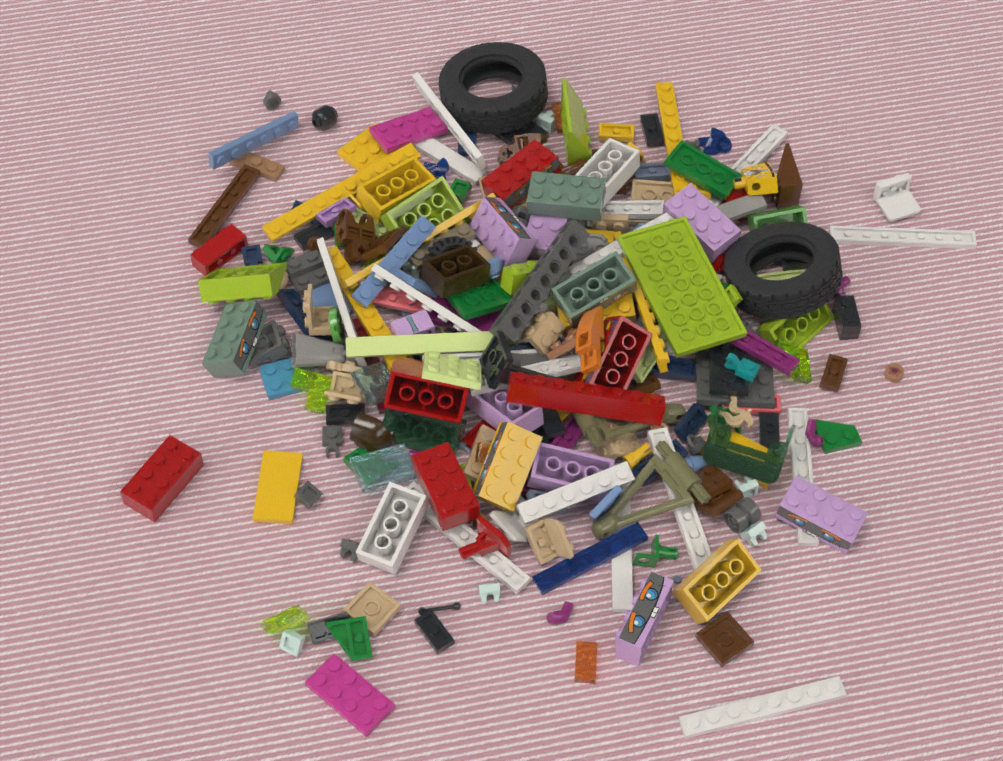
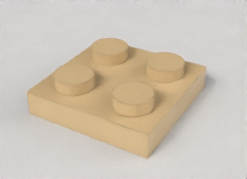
(375, 605)

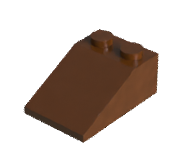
(788, 181)

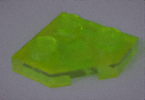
(287, 619)

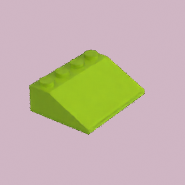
(574, 125)
(433, 201)
(242, 283)

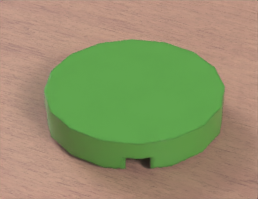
(336, 326)

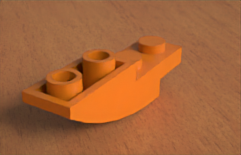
(588, 338)

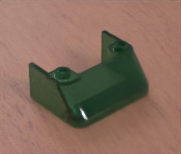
(742, 459)

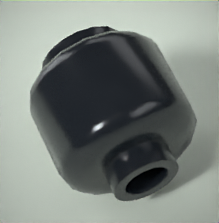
(324, 117)

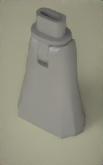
(315, 352)

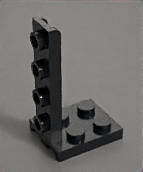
(498, 360)

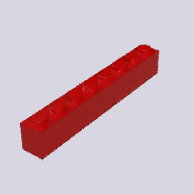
(585, 398)

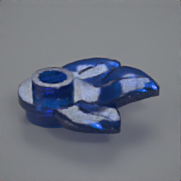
(715, 143)
(438, 170)

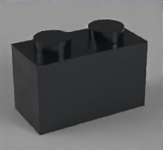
(846, 317)

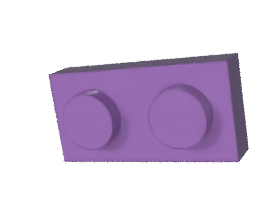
(329, 215)

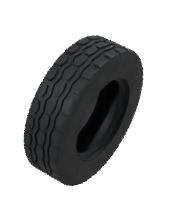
(499, 113)
(789, 296)

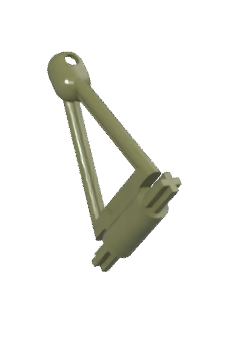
(593, 426)
(674, 472)

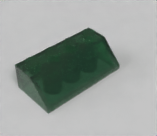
(423, 432)

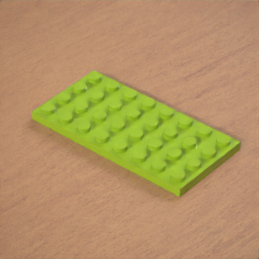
(681, 286)

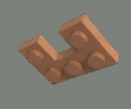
(567, 344)

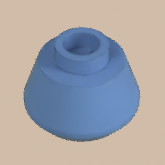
(496, 267)

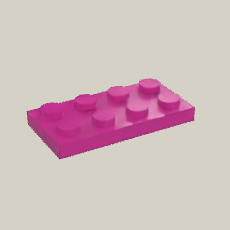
(408, 129)
(350, 695)

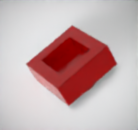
(719, 263)

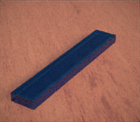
(590, 558)

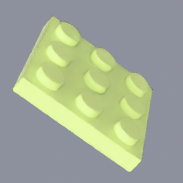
(451, 370)

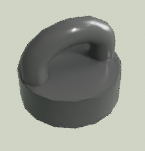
(272, 100)
(695, 444)

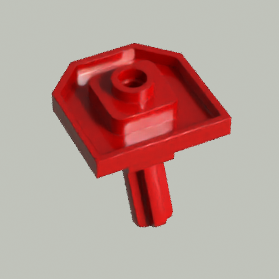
(488, 541)

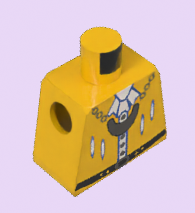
(757, 180)

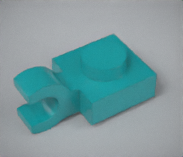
(745, 368)

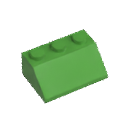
(793, 213)

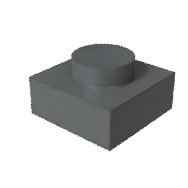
(308, 494)

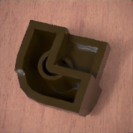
(370, 434)

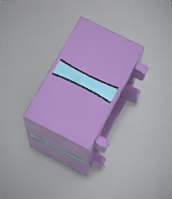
(413, 324)

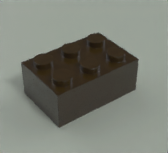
(455, 271)

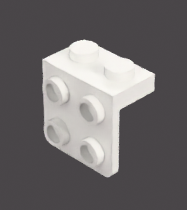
(895, 198)
(511, 523)

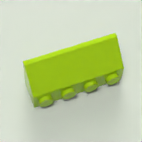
(798, 329)

